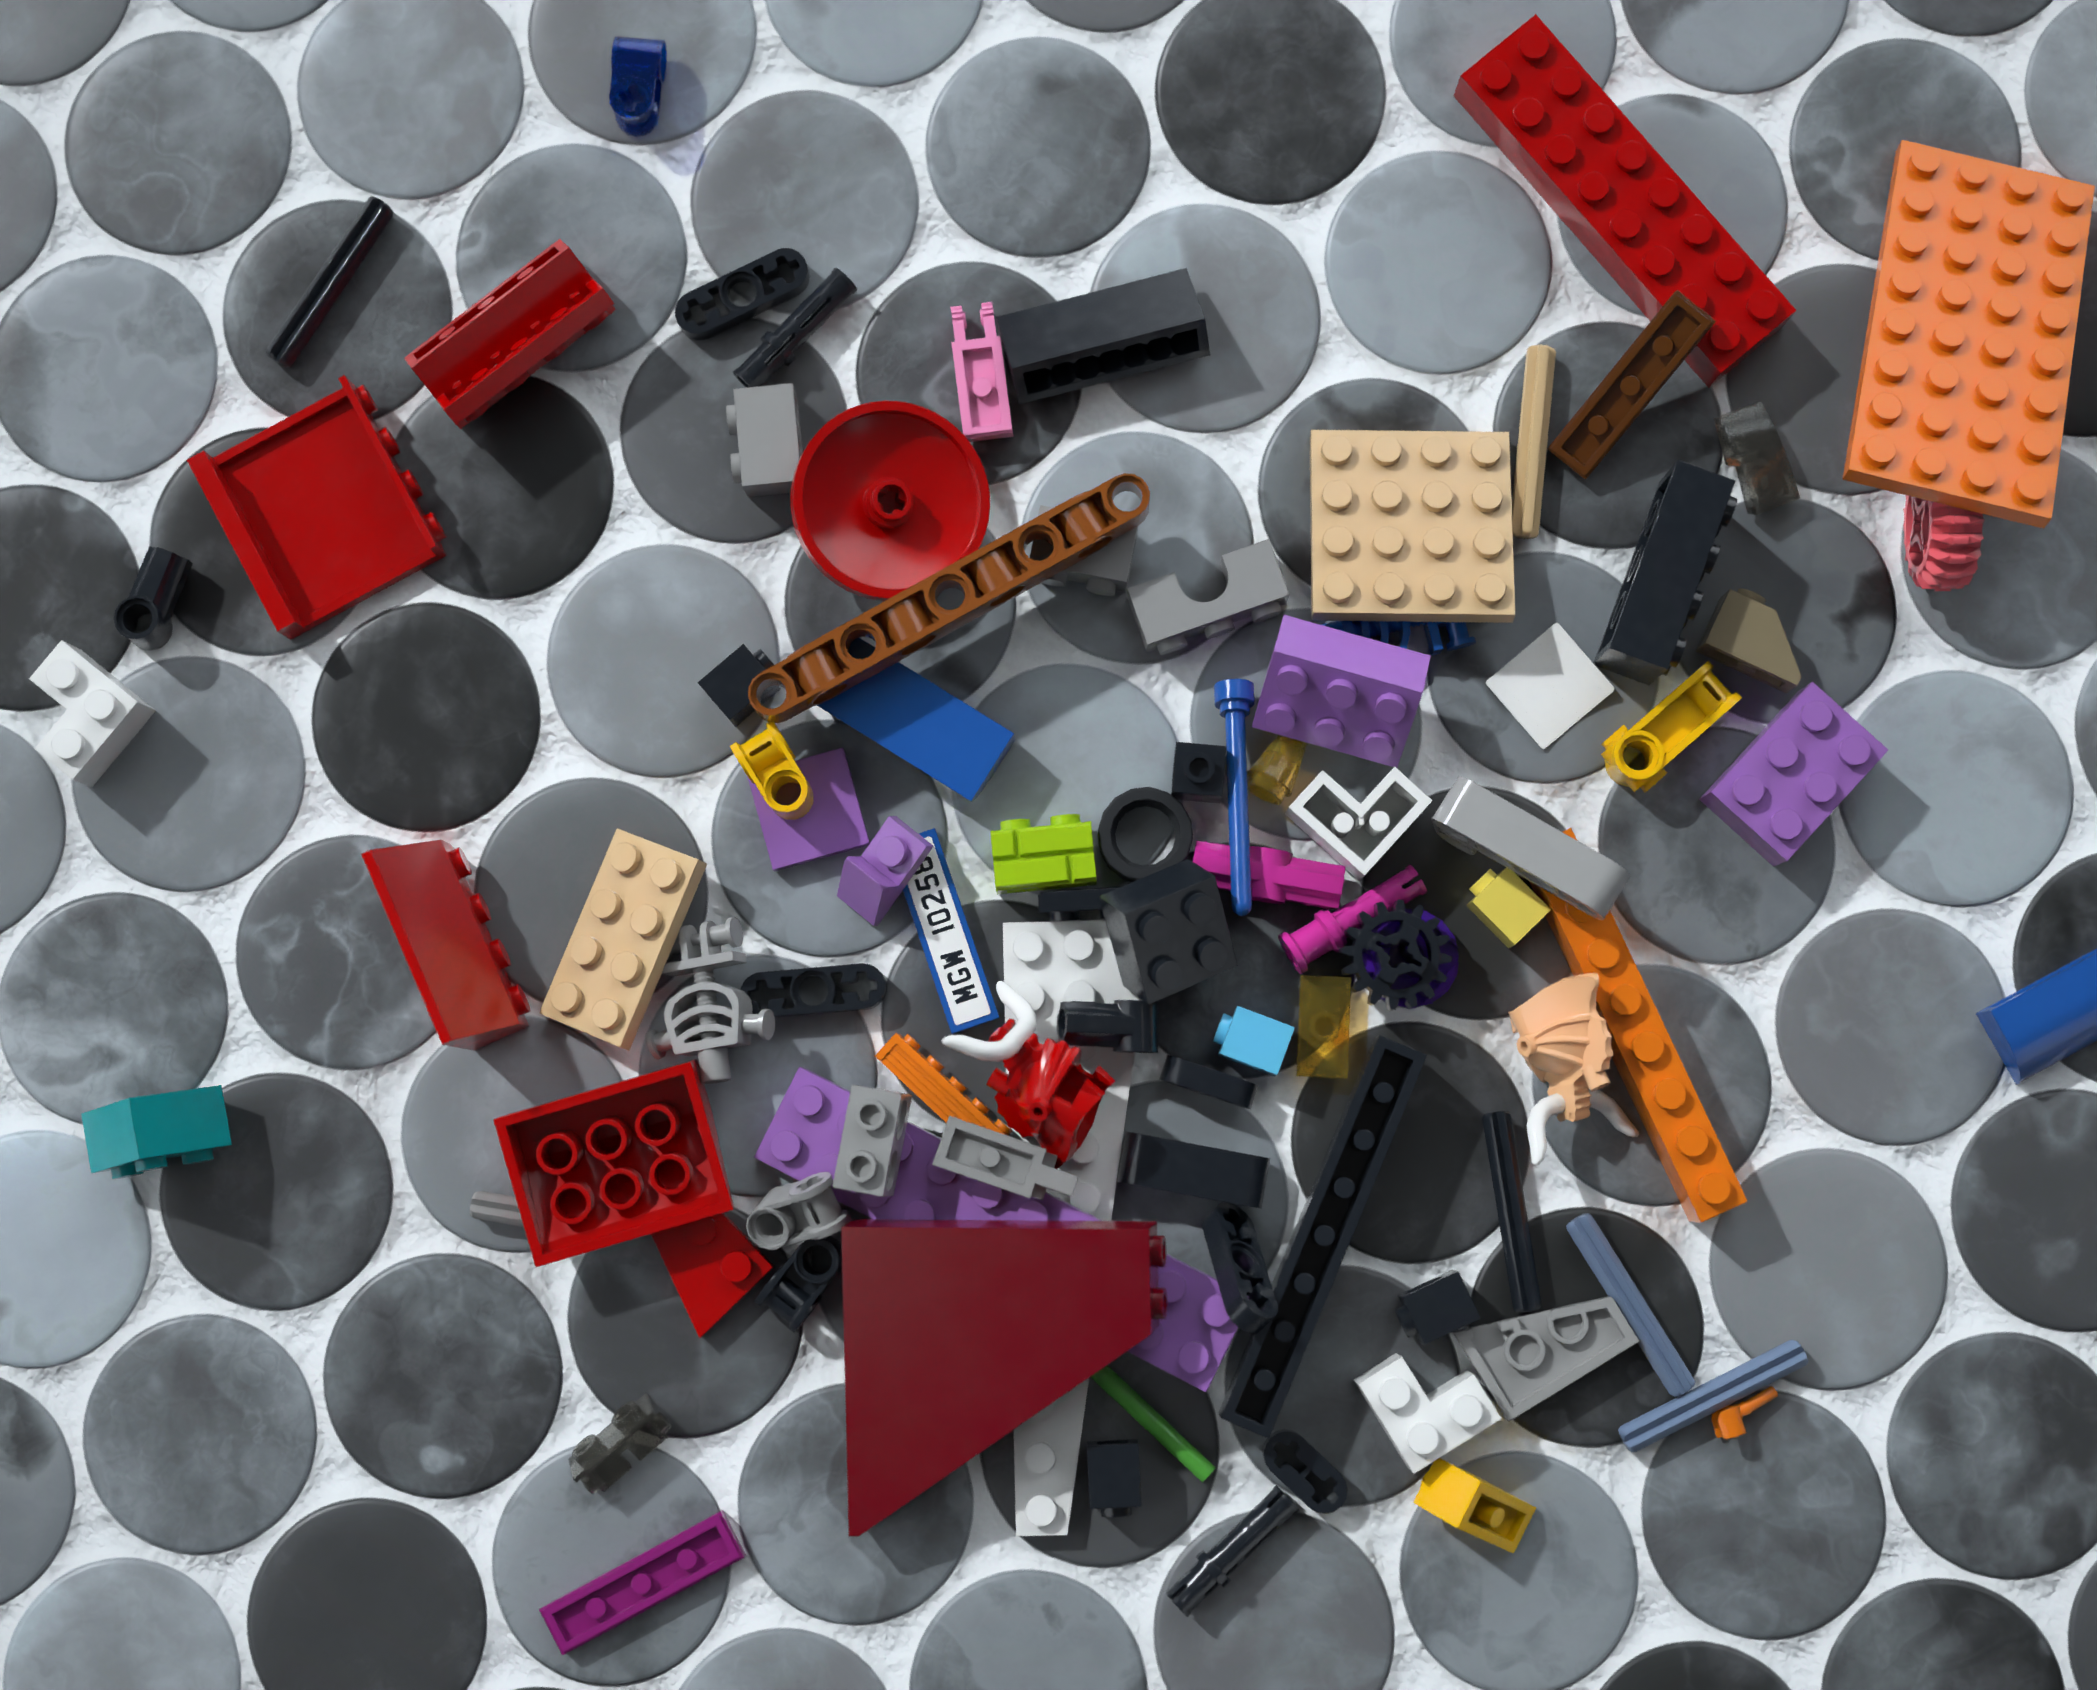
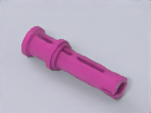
(1328, 928)

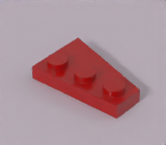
(710, 1267)

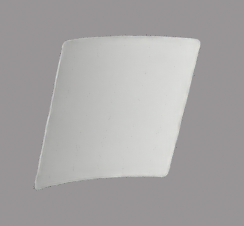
(1550, 685)

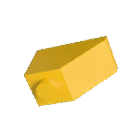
(1474, 1505)

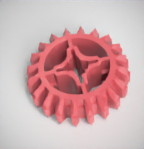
(1941, 544)

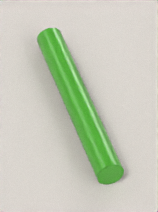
(1153, 1423)

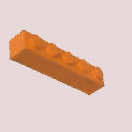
(928, 1082)

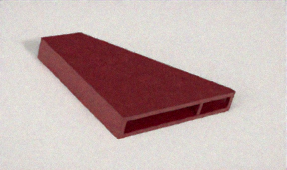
(975, 1332)

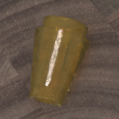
(1276, 770)

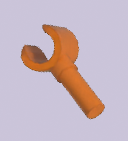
(1729, 1421)

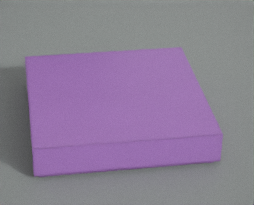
(830, 825)

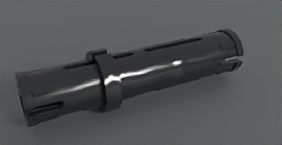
(834, 290)
(1231, 1551)

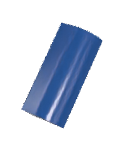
(923, 725)
(2045, 1019)

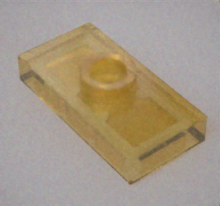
(1323, 1027)

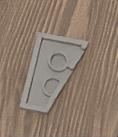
(1544, 1351)

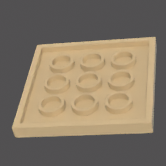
(1411, 526)

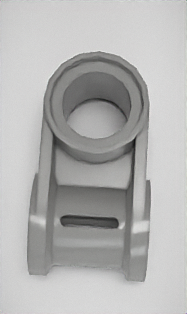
(804, 1213)

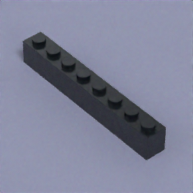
(1323, 1234)

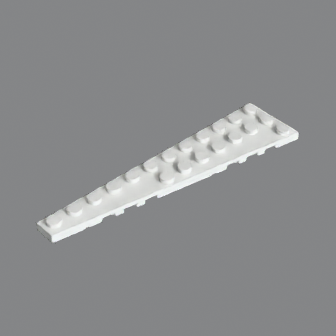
(1047, 967)

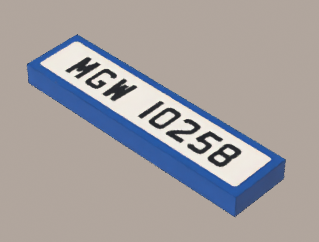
(948, 942)

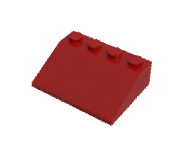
(448, 942)
(615, 1163)

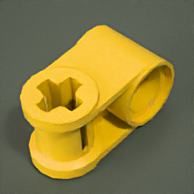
(770, 765)

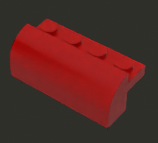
(510, 333)

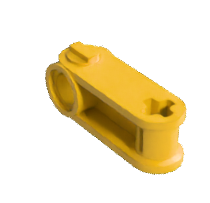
(1668, 728)

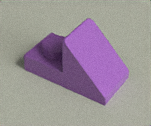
(883, 870)

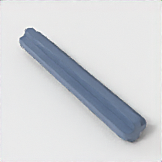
(1639, 1316)
(1713, 1395)

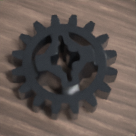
(1405, 934)

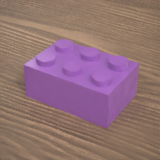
(1341, 691)
(1793, 774)

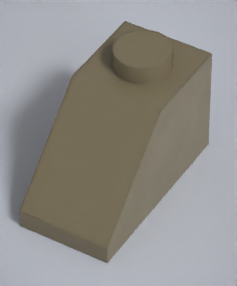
(1750, 640)

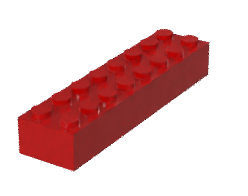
(1619, 194)

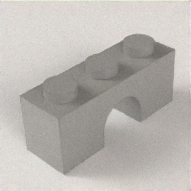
(1170, 617)

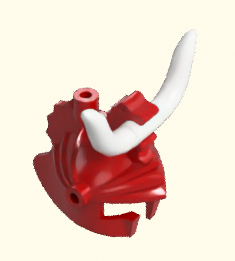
(1046, 1085)

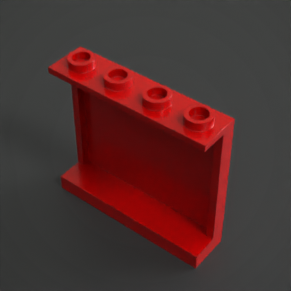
(320, 510)

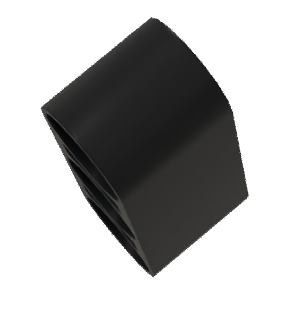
(1193, 1169)

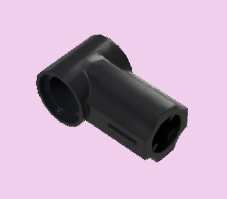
(153, 592)
(1124, 1026)

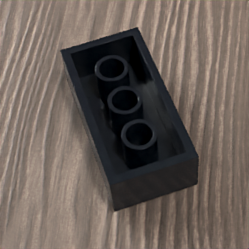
(1665, 572)

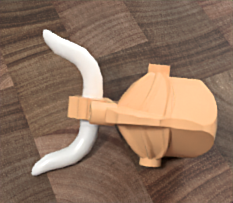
(1570, 1050)

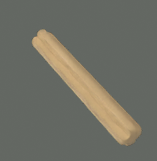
(1532, 441)

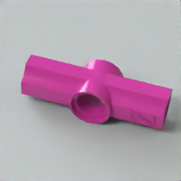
(1277, 875)

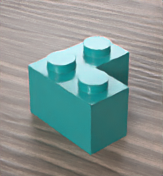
(148, 1129)

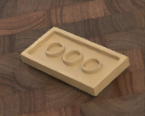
(623, 939)

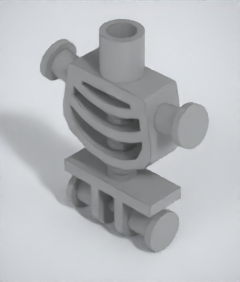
(705, 1038)

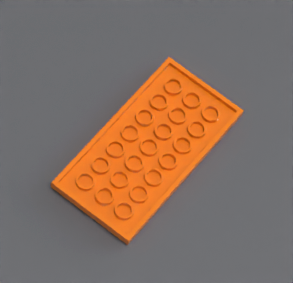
(1971, 335)

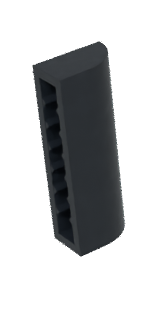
(1103, 335)

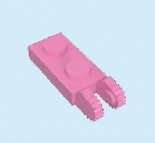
(981, 379)

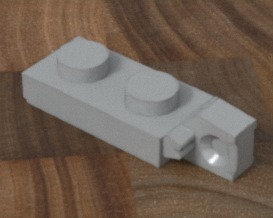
(1000, 1160)

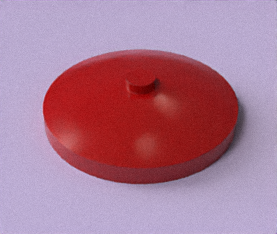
(888, 498)

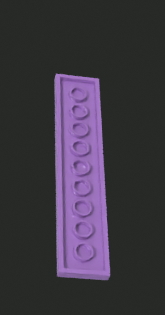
(808, 1139)

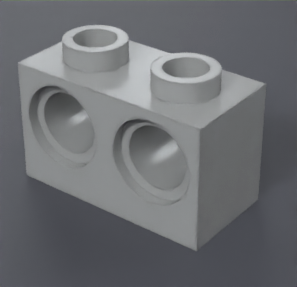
(872, 1141)

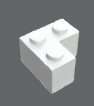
(98, 718)
(1355, 831)
(1423, 1424)

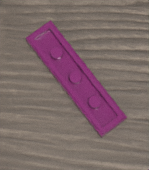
(642, 1582)

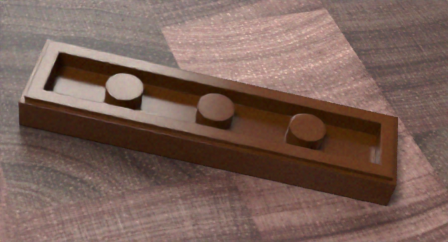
(1631, 384)

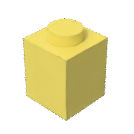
(1506, 905)

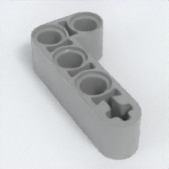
(1486, 823)

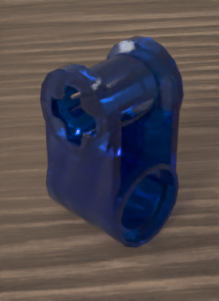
(637, 76)

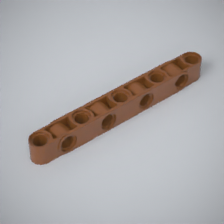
(984, 577)

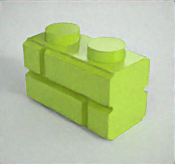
(1043, 855)

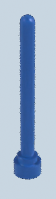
(1234, 700)

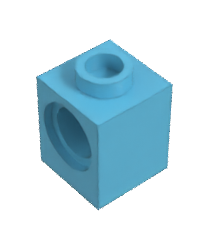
(1253, 1040)

